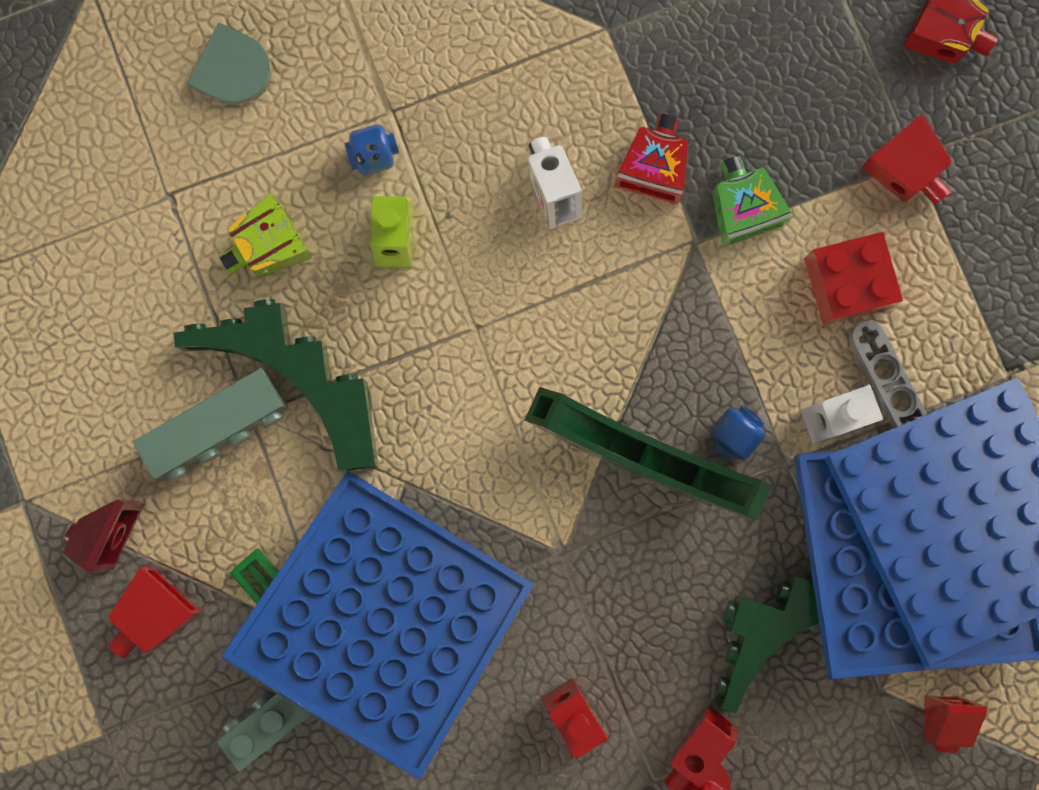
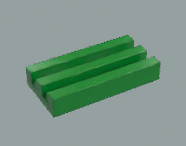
(248, 564)

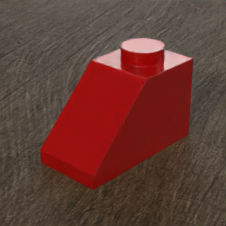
(952, 722)

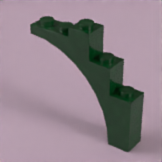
(266, 338)
(646, 456)
(761, 633)

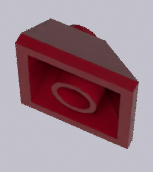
(101, 535)

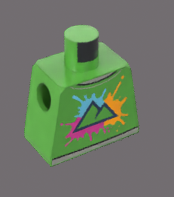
(747, 203)

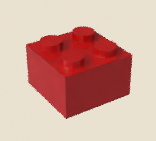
(853, 278)

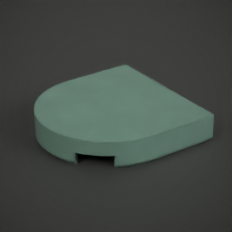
(231, 67)

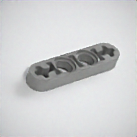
(896, 382)

